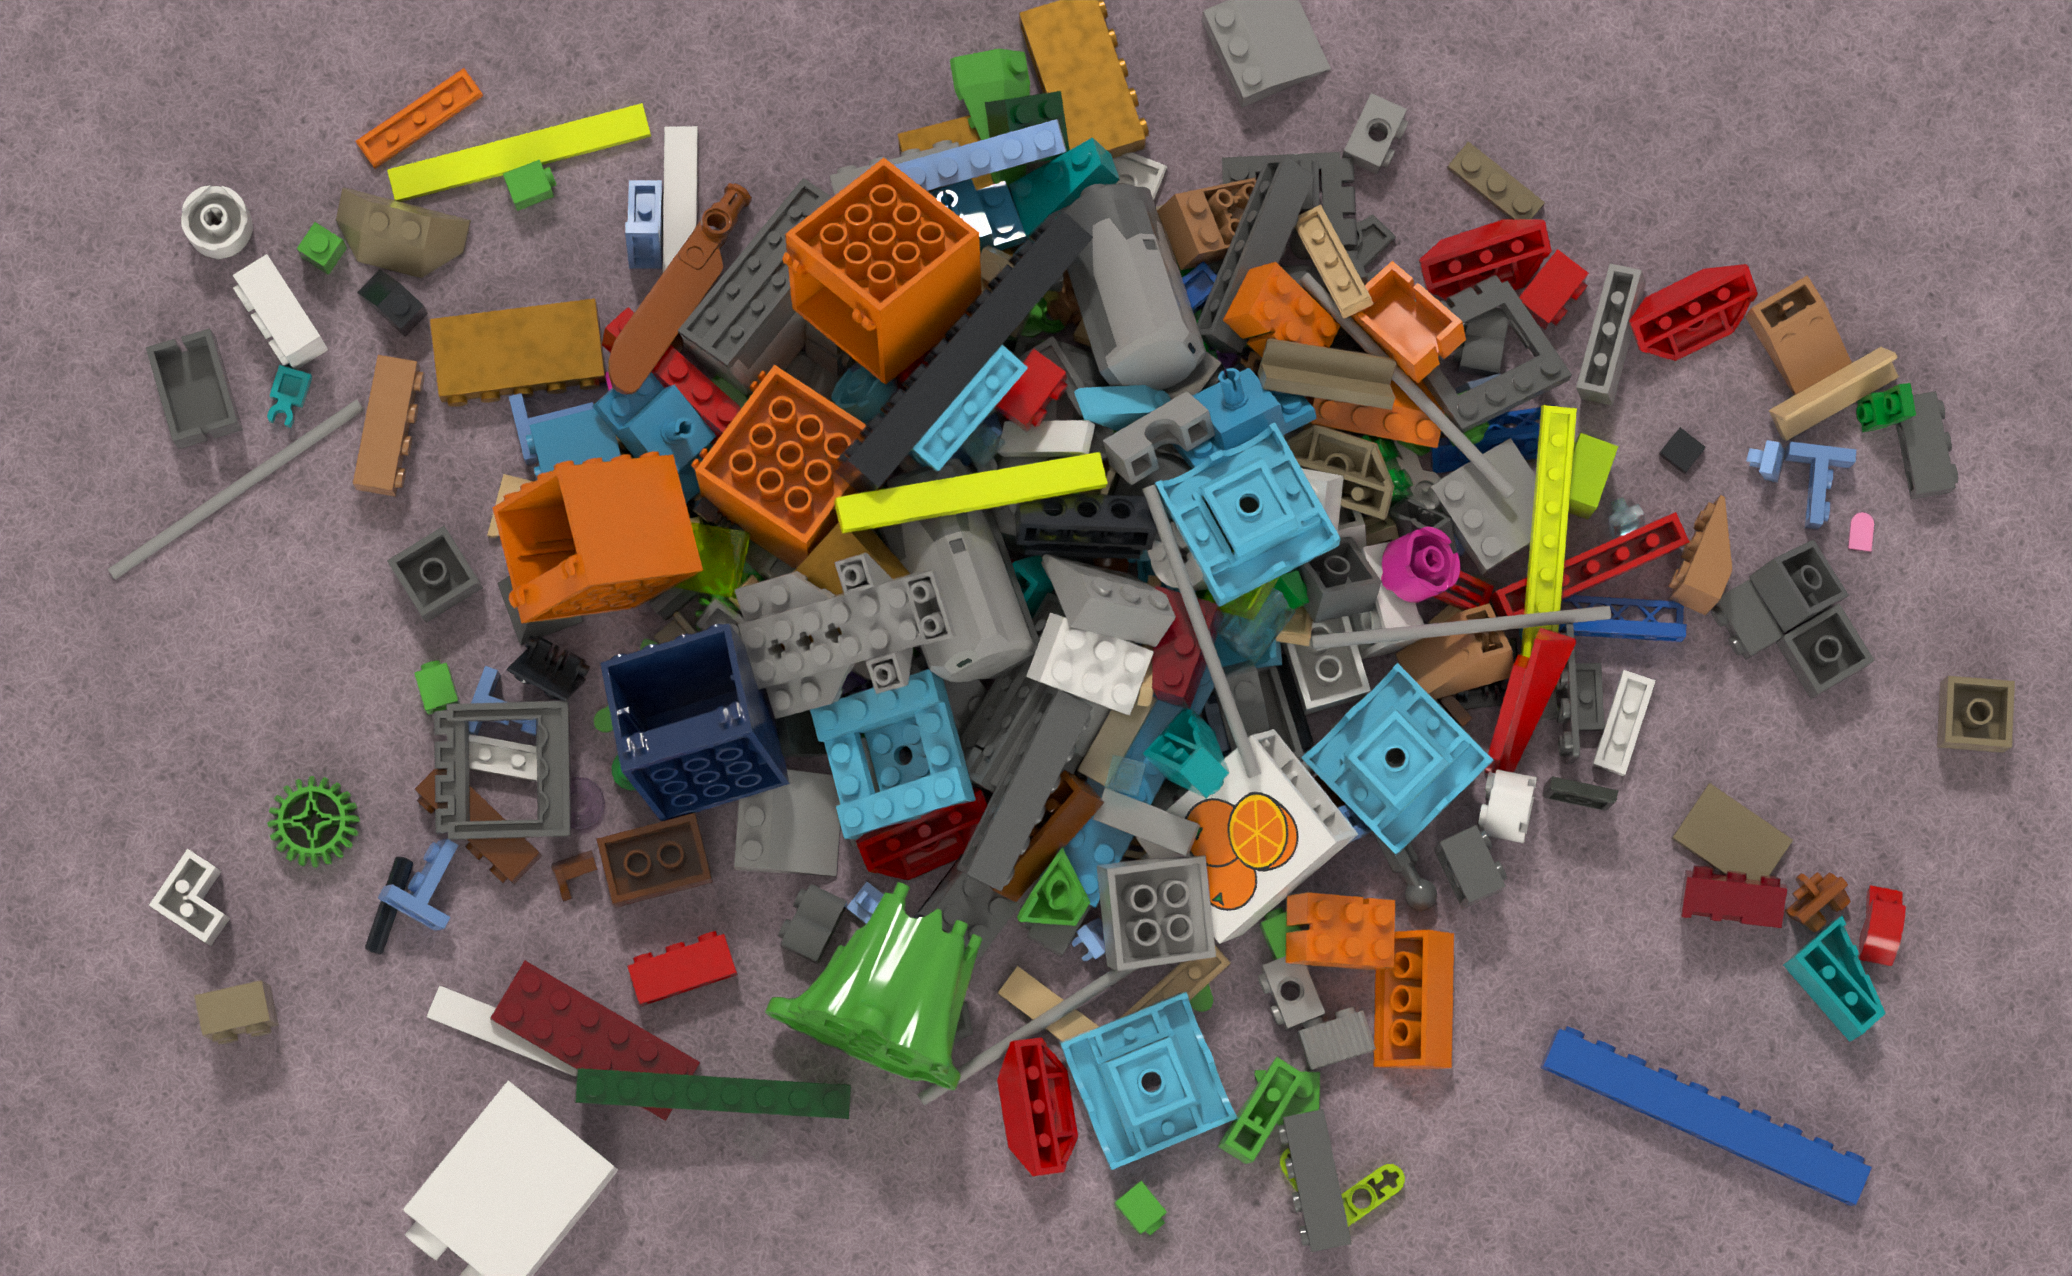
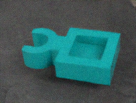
(288, 389)

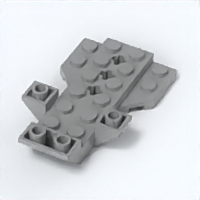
(877, 621)

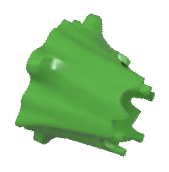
(891, 994)

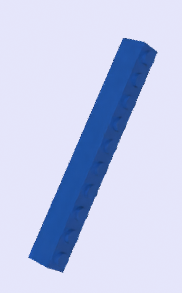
(1705, 1116)

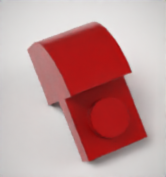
(1882, 926)

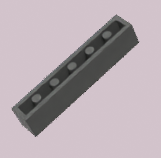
(1257, 242)
(1025, 788)

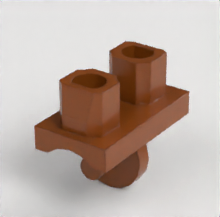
(1814, 895)

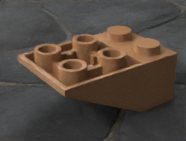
(1204, 221)
(1799, 335)
(1707, 561)
(1459, 661)

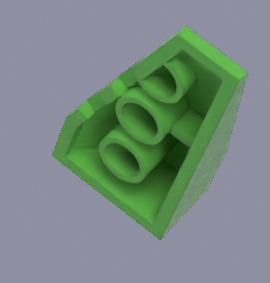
(987, 78)

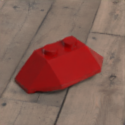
(1503, 248)
(1693, 311)
(922, 844)
(1037, 1107)

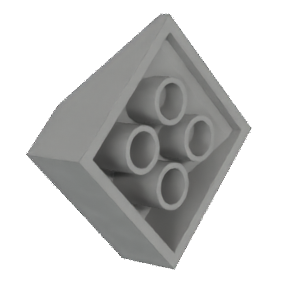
(1263, 46)
(1481, 515)
(1109, 601)
(790, 827)
(1156, 912)

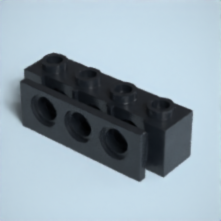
(1085, 526)

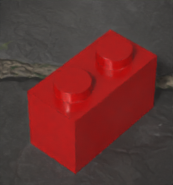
(1553, 288)
(1033, 391)

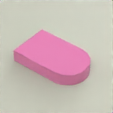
(1861, 532)

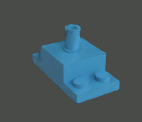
(986, 210)
(1244, 410)
(659, 422)

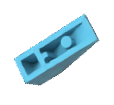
(1118, 405)

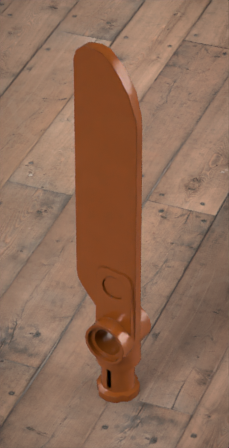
(674, 294)

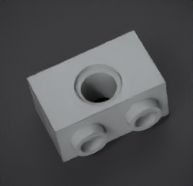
(1378, 115)
(1293, 1012)

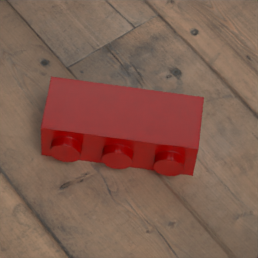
(681, 968)

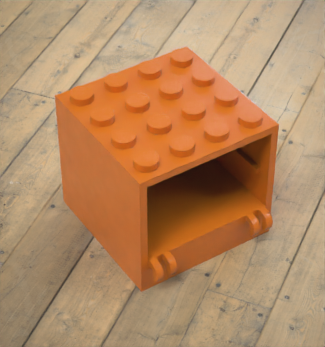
(883, 269)
(779, 466)
(596, 537)

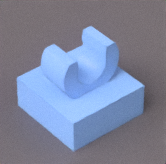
(1768, 461)
(865, 902)
(1093, 937)

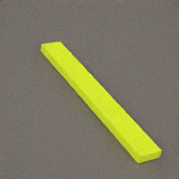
(511, 153)
(970, 492)
(1549, 517)

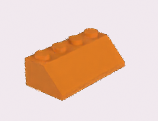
(1402, 423)
(1415, 1003)

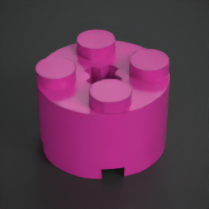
(1420, 565)

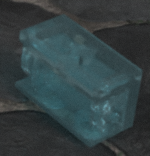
(1253, 637)

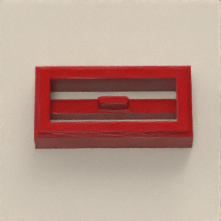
(1462, 604)

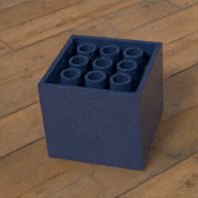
(693, 723)

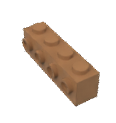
(387, 426)

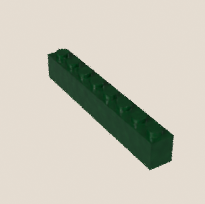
(712, 1093)

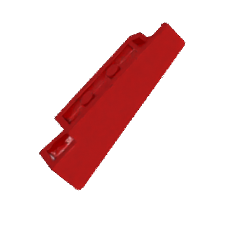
(1527, 696)

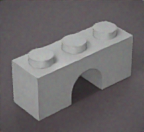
(1177, 422)

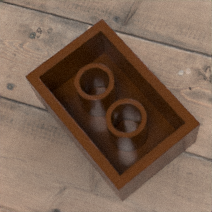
(654, 860)

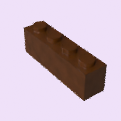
(1064, 817)
(509, 856)

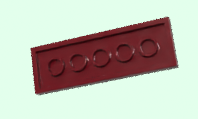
(584, 1030)

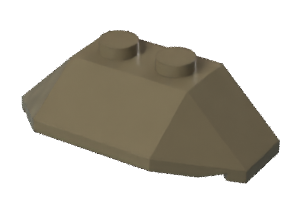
(399, 233)
(1366, 478)

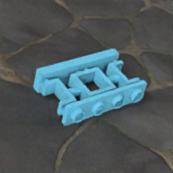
(968, 409)

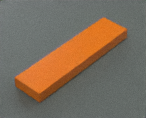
(419, 118)

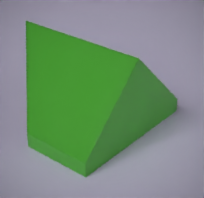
(1057, 896)

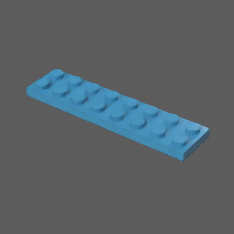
(1104, 844)

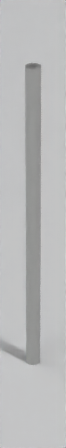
(1410, 389)
(235, 489)
(1460, 627)
(1201, 631)
(1030, 1030)

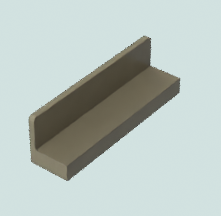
(1327, 373)

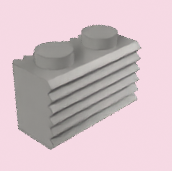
(1335, 1039)

